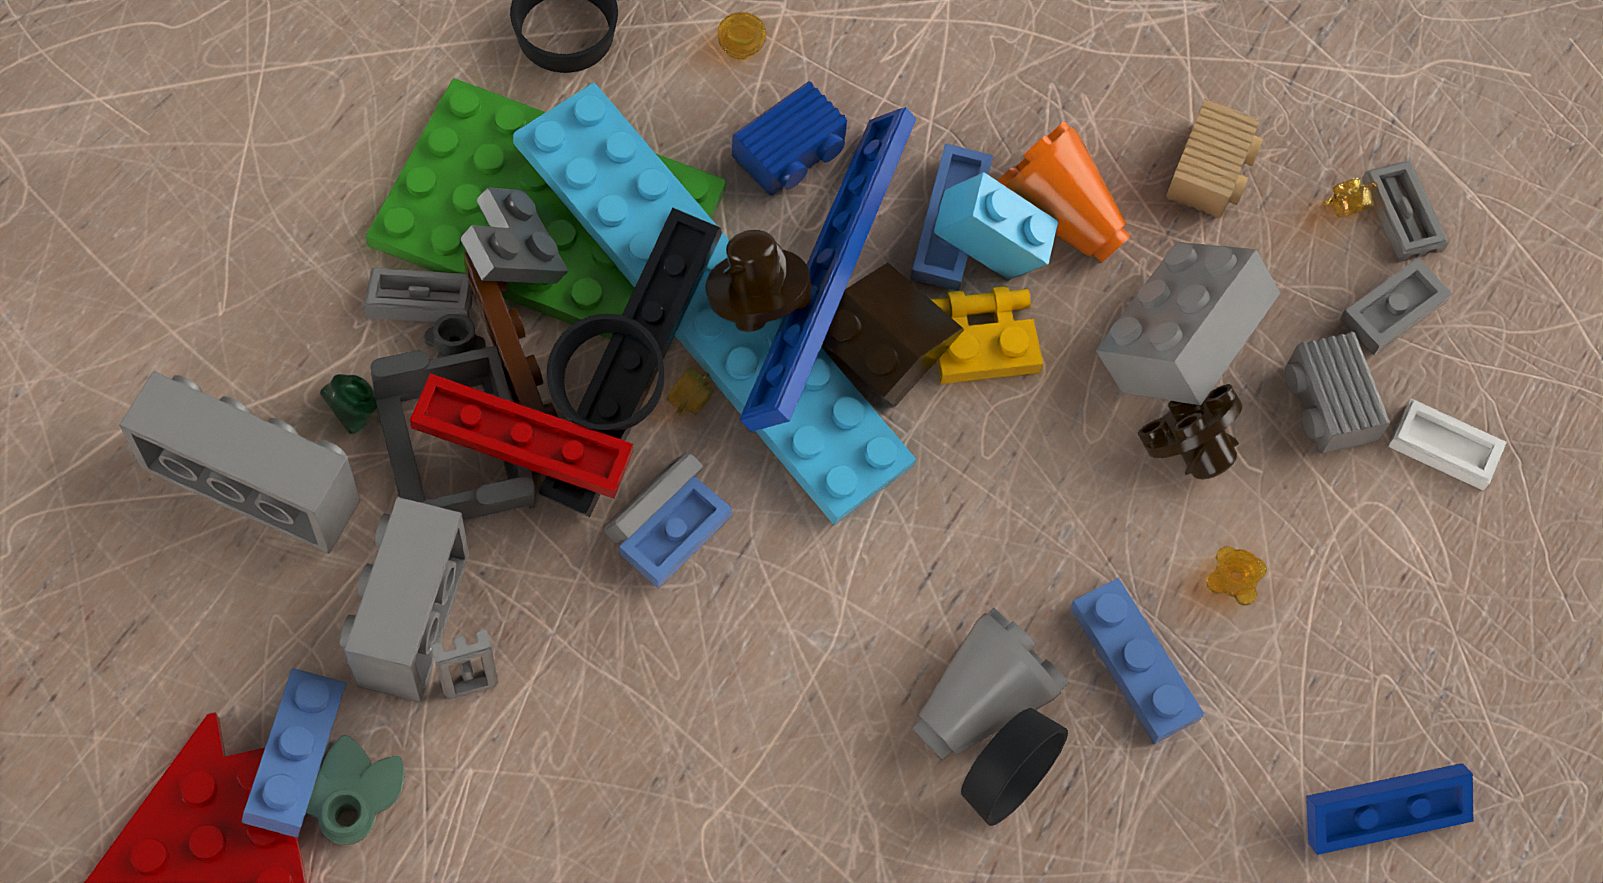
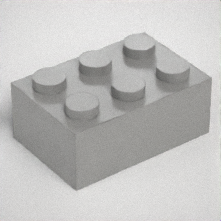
(1188, 322)
(405, 598)

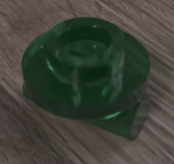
(350, 400)

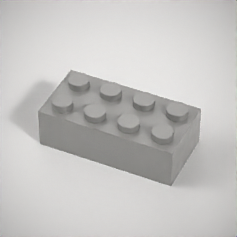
(241, 460)

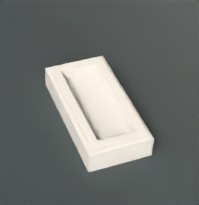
(1447, 444)

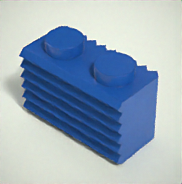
(790, 139)

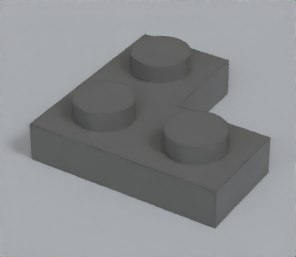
(514, 243)

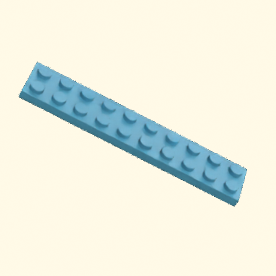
(622, 199)

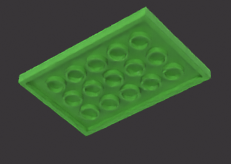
(473, 149)

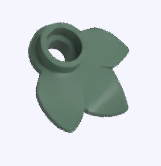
(355, 784)

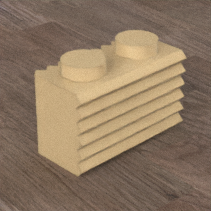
(1213, 159)

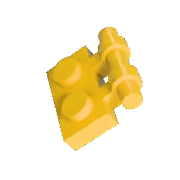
(992, 348)

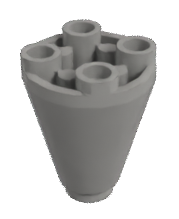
(986, 686)

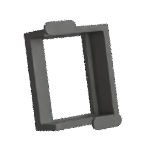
(403, 379)

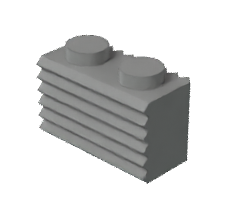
(1336, 393)

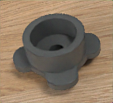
(450, 329)

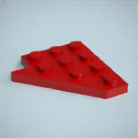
(194, 828)

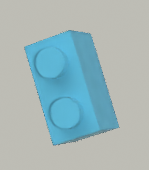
(996, 226)

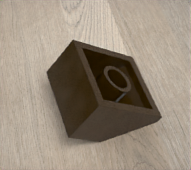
(889, 332)

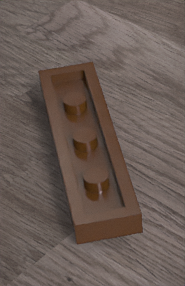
(505, 330)

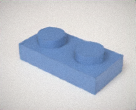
(675, 532)

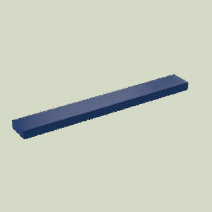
(830, 269)

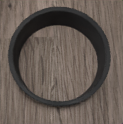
(564, 62)
(575, 337)
(1013, 765)

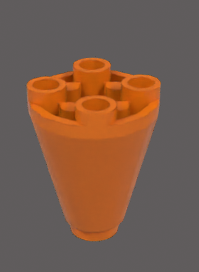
(1067, 186)

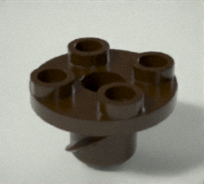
(757, 282)
(1197, 433)

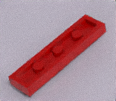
(521, 435)

